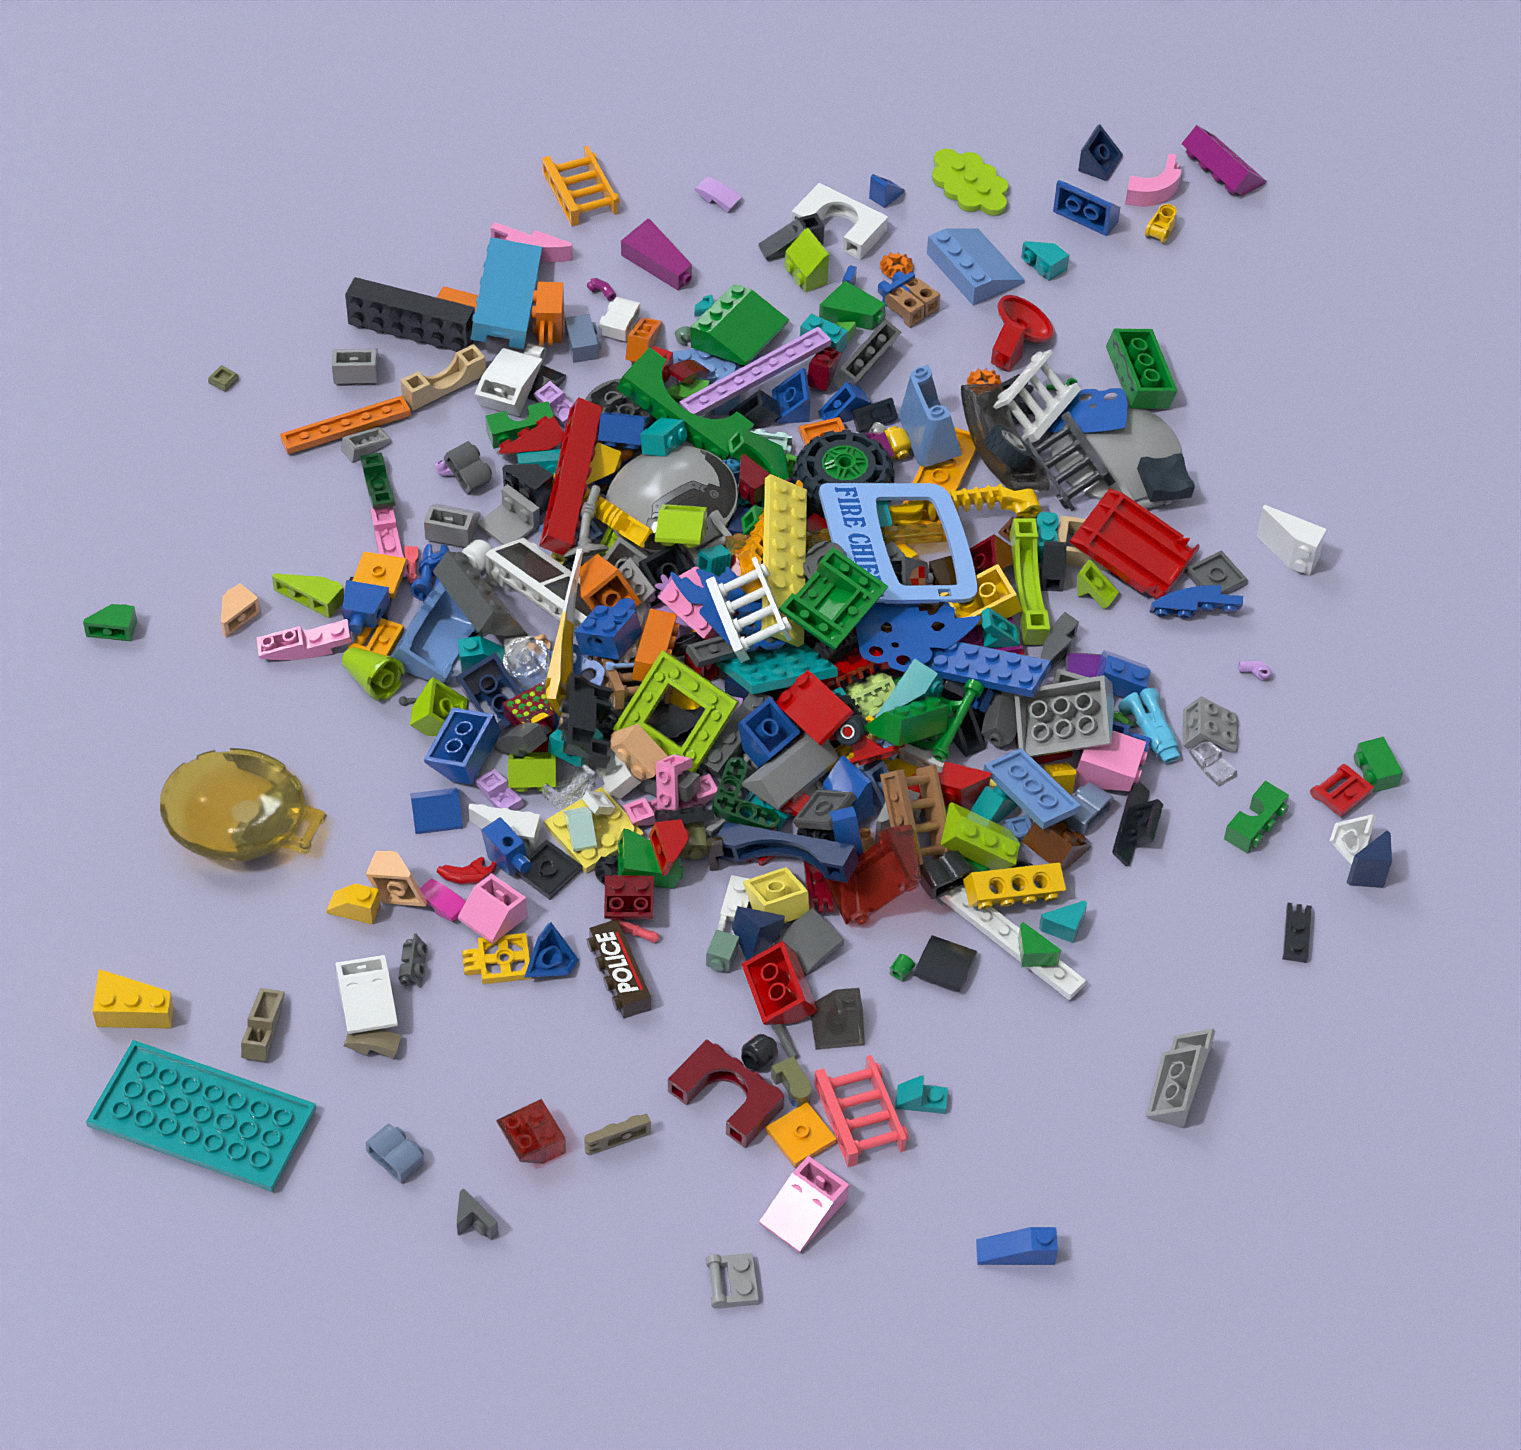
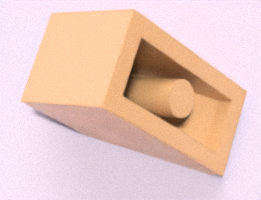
(238, 607)

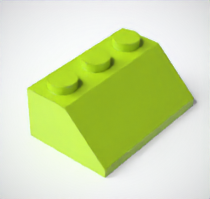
(979, 839)

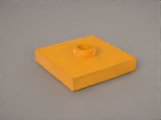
(381, 571)
(801, 1134)

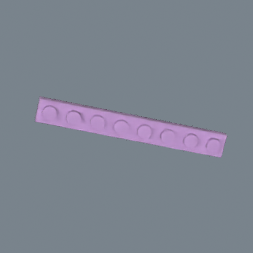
(756, 372)

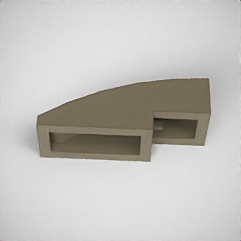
(262, 1024)

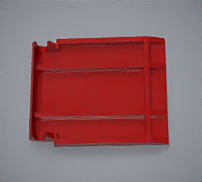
(1134, 544)

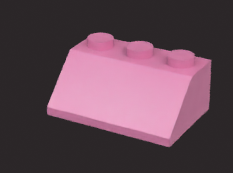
(686, 610)

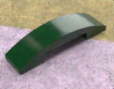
(377, 480)

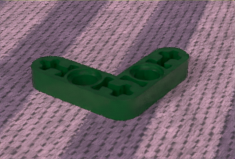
(731, 800)

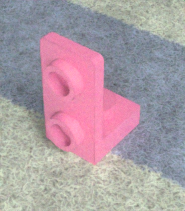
(667, 779)

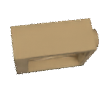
(1074, 556)

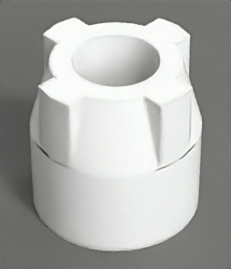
(535, 351)

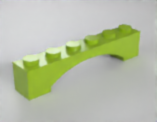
(1033, 616)

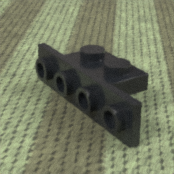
(1137, 823)

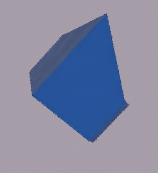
(551, 955)

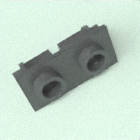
(414, 952)

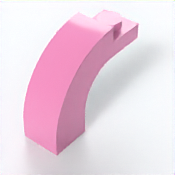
(1157, 189)

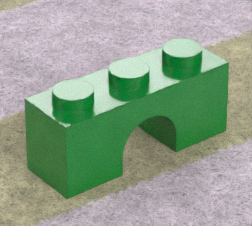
(501, 427)
(1247, 830)

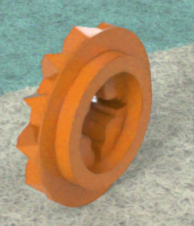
(889, 270)
(975, 377)

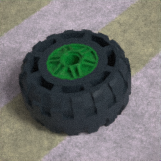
(841, 459)

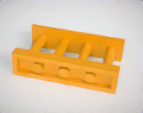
(566, 197)

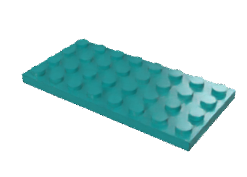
(202, 1115)

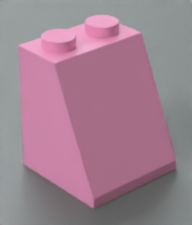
(1112, 765)

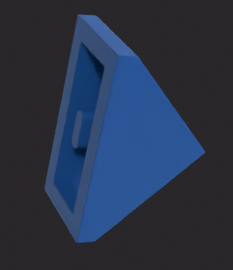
(883, 190)

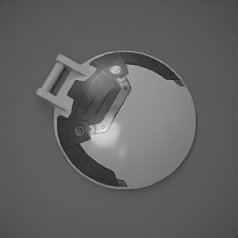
(681, 478)

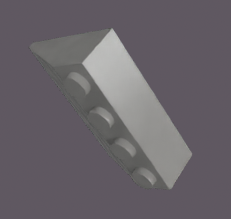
(1066, 716)

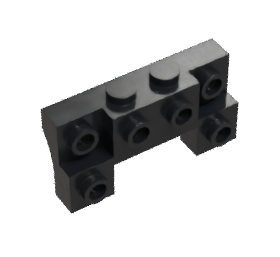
(579, 720)

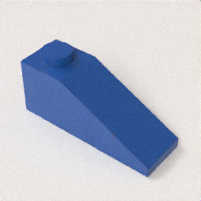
(1019, 1247)

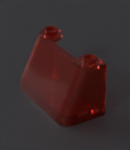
(880, 876)

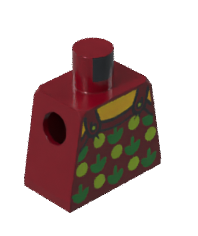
(531, 708)

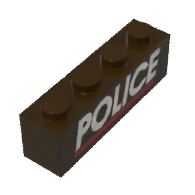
(619, 968)

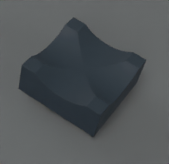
(1165, 478)

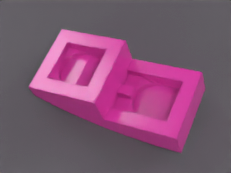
(442, 899)

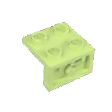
(871, 693)

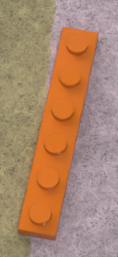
(345, 424)

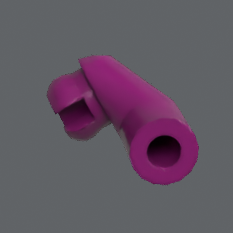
(606, 289)

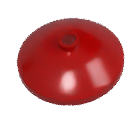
(1028, 315)

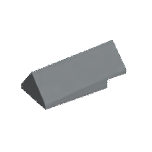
(792, 771)
(1179, 1077)

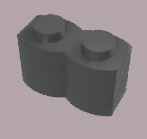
(468, 467)

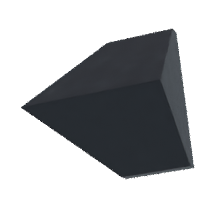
(969, 734)

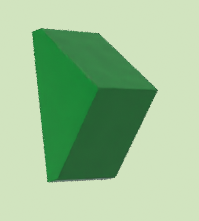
(1036, 949)

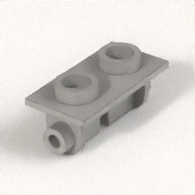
(638, 581)

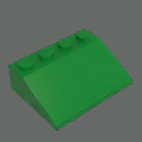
(737, 326)

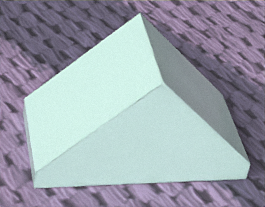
(580, 828)

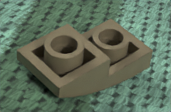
(376, 1040)

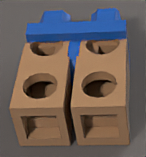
(909, 297)

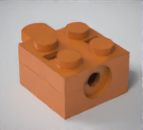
(548, 312)

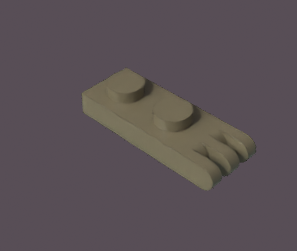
(617, 1134)

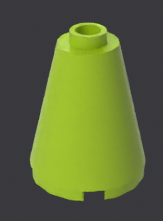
(374, 672)

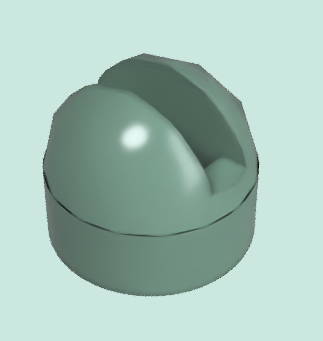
(683, 335)

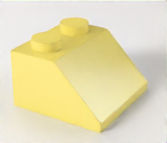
(778, 894)

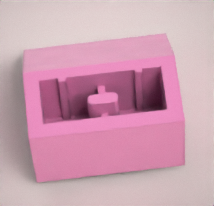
(493, 909)

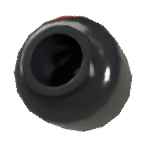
(759, 1052)

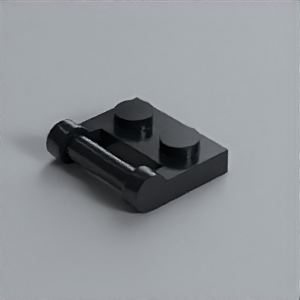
(688, 815)

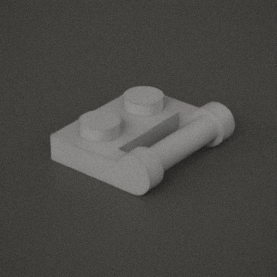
(741, 1280)

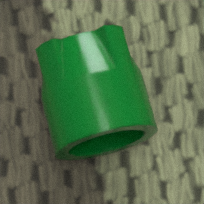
(902, 967)

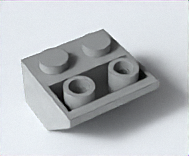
(354, 365)
(450, 524)

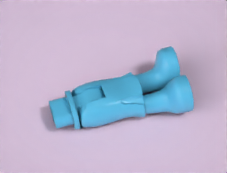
(1153, 723)

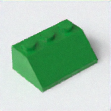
(911, 722)

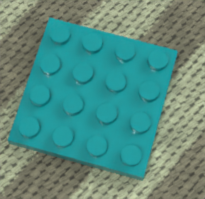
(776, 668)

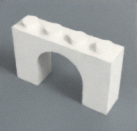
(827, 203)

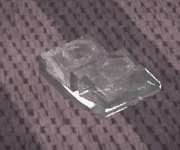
(1212, 764)

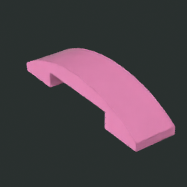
(386, 532)
(643, 812)

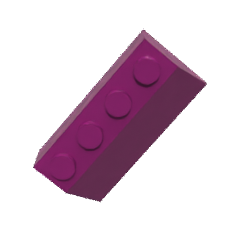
(1222, 162)

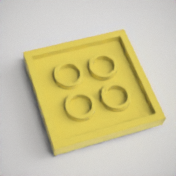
(606, 828)

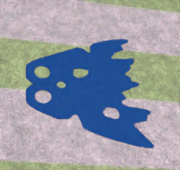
(702, 595)
(910, 630)

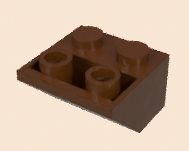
(1056, 843)

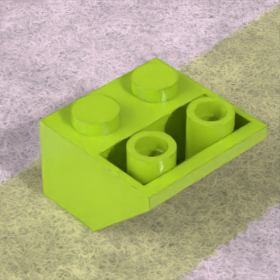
(681, 525)

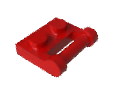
(1347, 794)

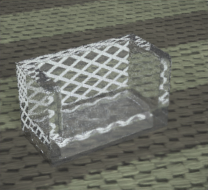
(570, 788)

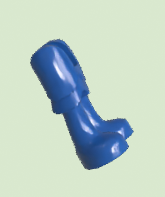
(422, 587)

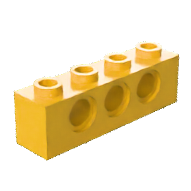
(1047, 875)

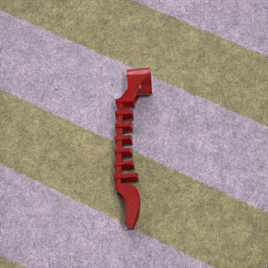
(856, 664)

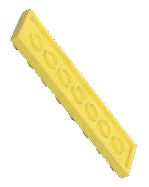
(784, 547)

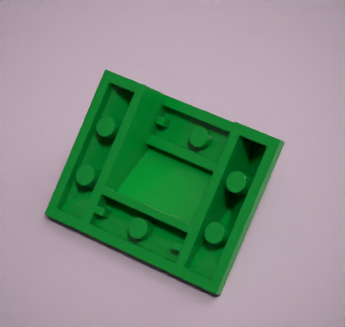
(834, 598)

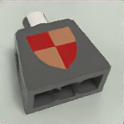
(911, 571)

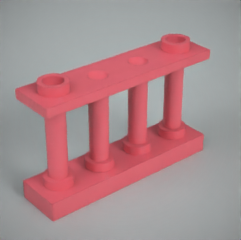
(843, 1127)

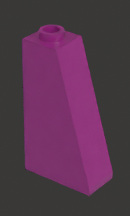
(657, 255)

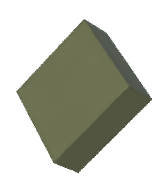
(223, 378)

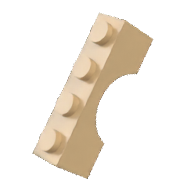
(465, 368)

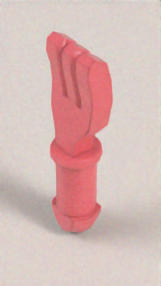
(411, 554)
(627, 927)

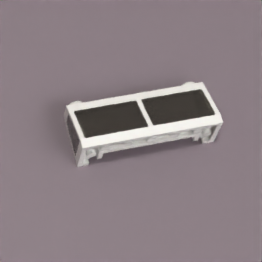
(534, 576)

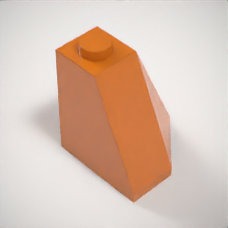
(603, 584)

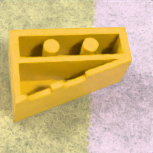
(130, 1003)

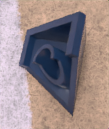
(756, 930)

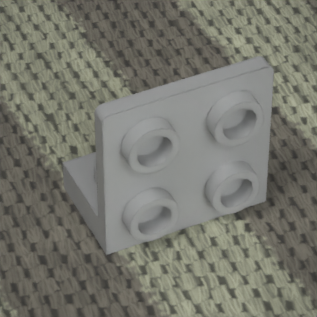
(511, 519)
(1210, 722)

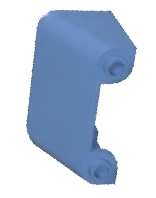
(927, 421)
(431, 637)

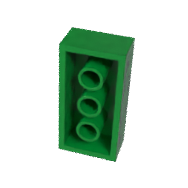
(1141, 368)

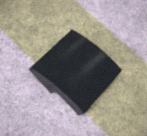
(945, 963)

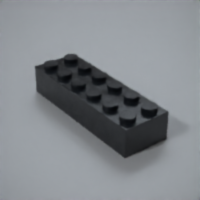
(409, 315)

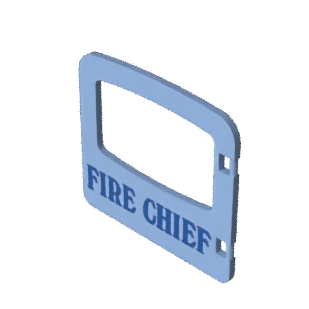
(855, 526)

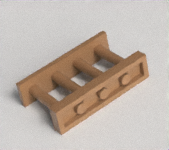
(615, 679)
(900, 806)

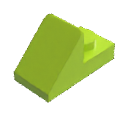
(1095, 583)

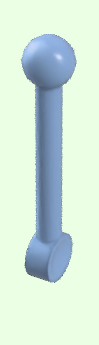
(611, 666)

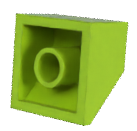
(807, 261)
(531, 770)

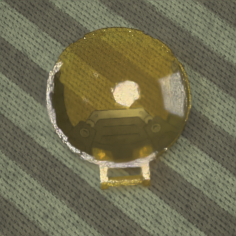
(237, 806)

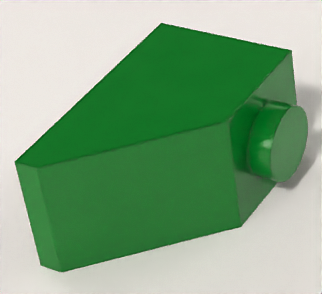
(112, 623)

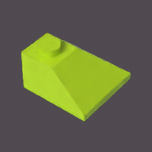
(434, 707)

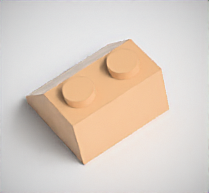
(637, 751)
(394, 880)

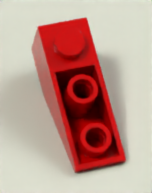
(541, 438)

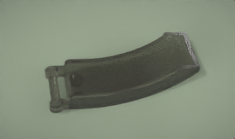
(980, 419)

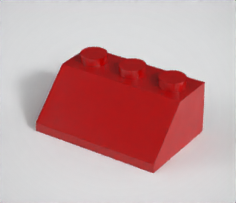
(779, 986)

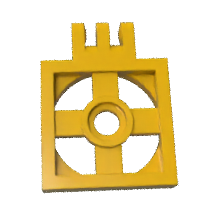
(477, 959)

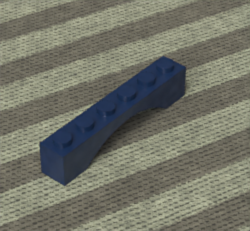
(831, 858)

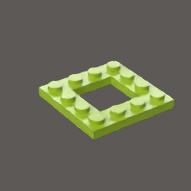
(717, 704)

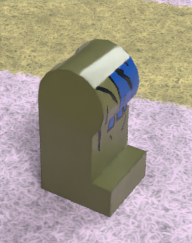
(793, 1079)

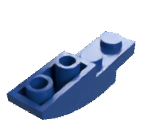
(1185, 601)

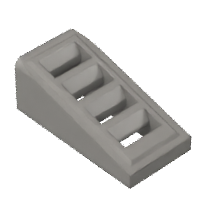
(358, 445)

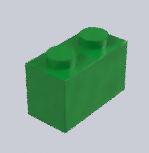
(1378, 764)

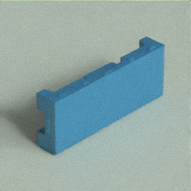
(506, 291)

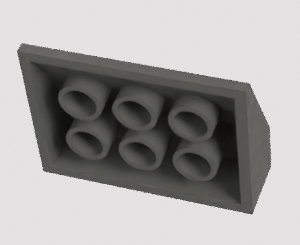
(476, 596)

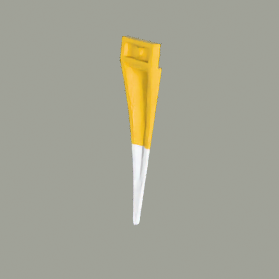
(562, 656)

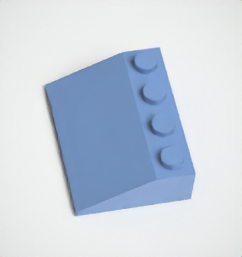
(972, 263)

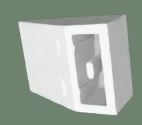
(508, 381)
(366, 994)

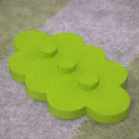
(970, 181)

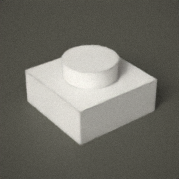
(598, 803)

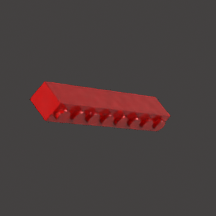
(571, 477)

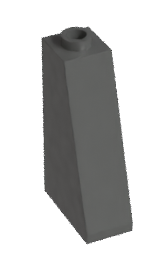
(1000, 719)

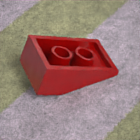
(813, 707)

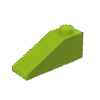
(311, 591)

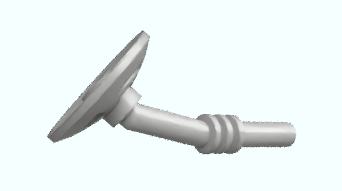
(587, 514)

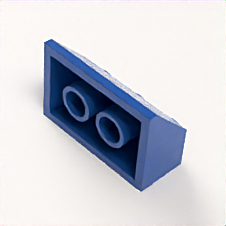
(1085, 208)
(463, 745)

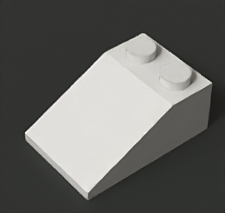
(1291, 539)

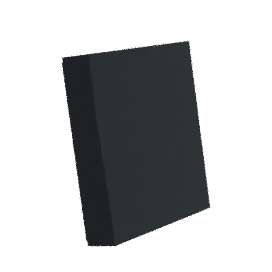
(550, 869)

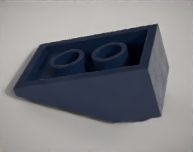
(489, 686)

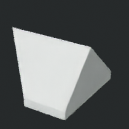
(1352, 835)

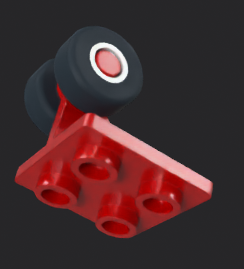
(864, 749)

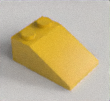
(992, 592)

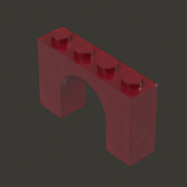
(711, 1065)

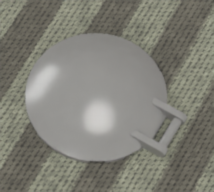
(1121, 453)

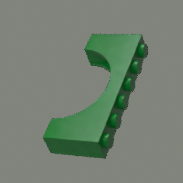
(646, 388)
(764, 453)

